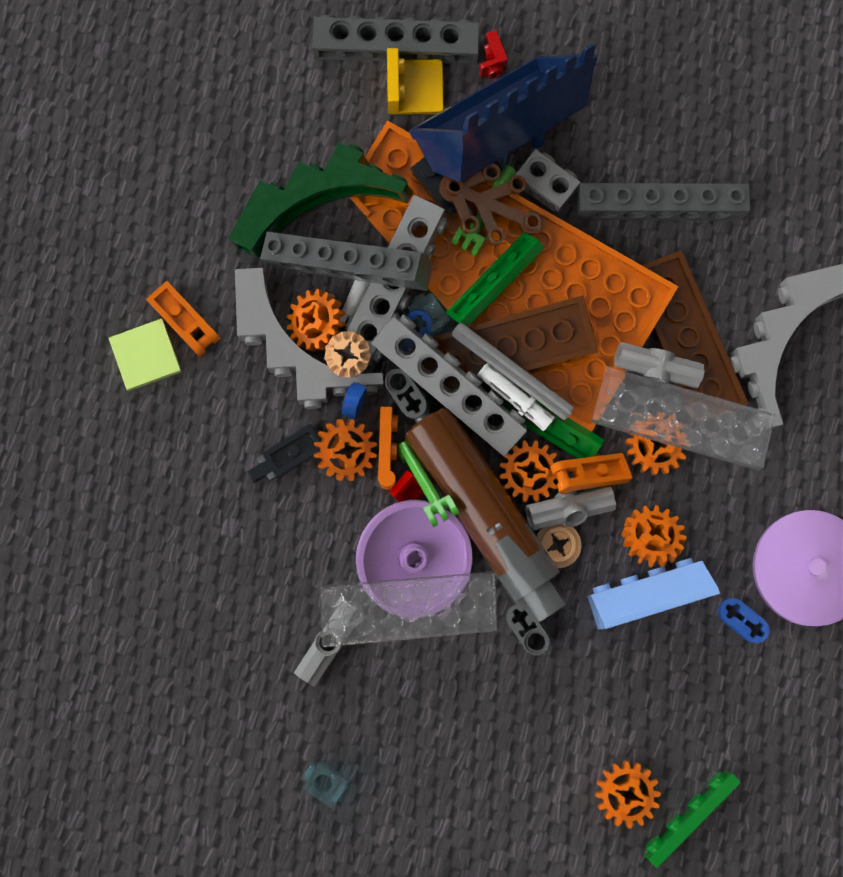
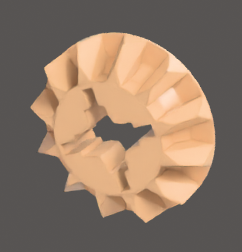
(359, 348)
(570, 549)

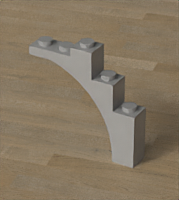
(259, 323)
(761, 360)

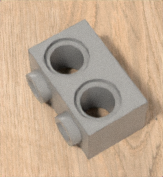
(541, 187)

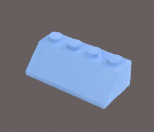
(652, 594)

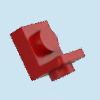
(495, 57)

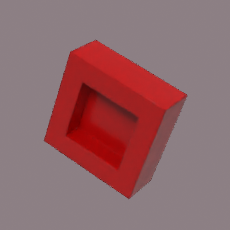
(407, 488)

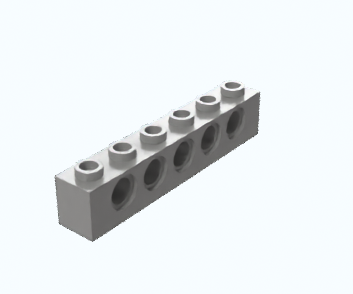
(417, 214)
(500, 437)

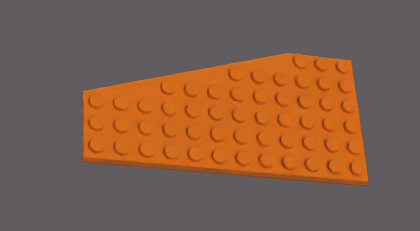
(619, 293)

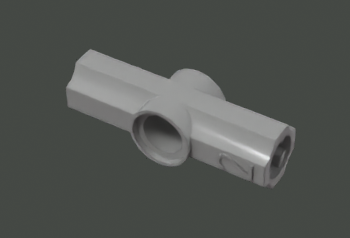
(659, 365)
(570, 508)
(315, 662)

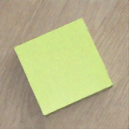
(145, 354)

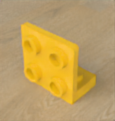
(414, 85)

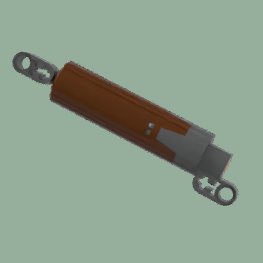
(483, 511)

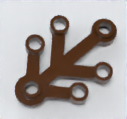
(487, 203)

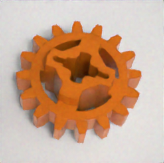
(315, 320)
(648, 459)
(347, 461)
(544, 474)
(653, 532)
(631, 780)

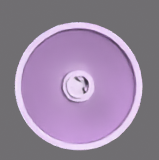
(405, 545)
(802, 567)

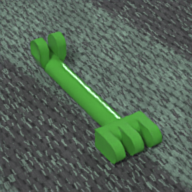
(505, 176)
(437, 504)

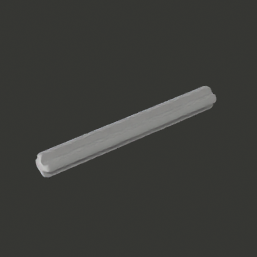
(512, 371)

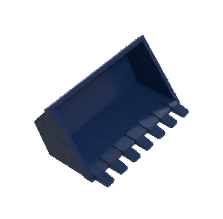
(506, 114)

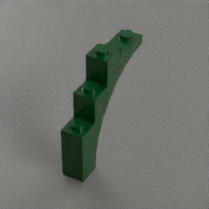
(310, 186)

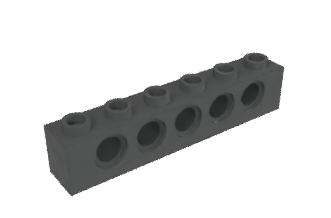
(383, 28)
(662, 201)
(347, 260)

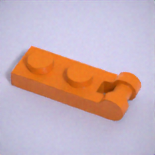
(182, 317)
(387, 449)
(591, 472)

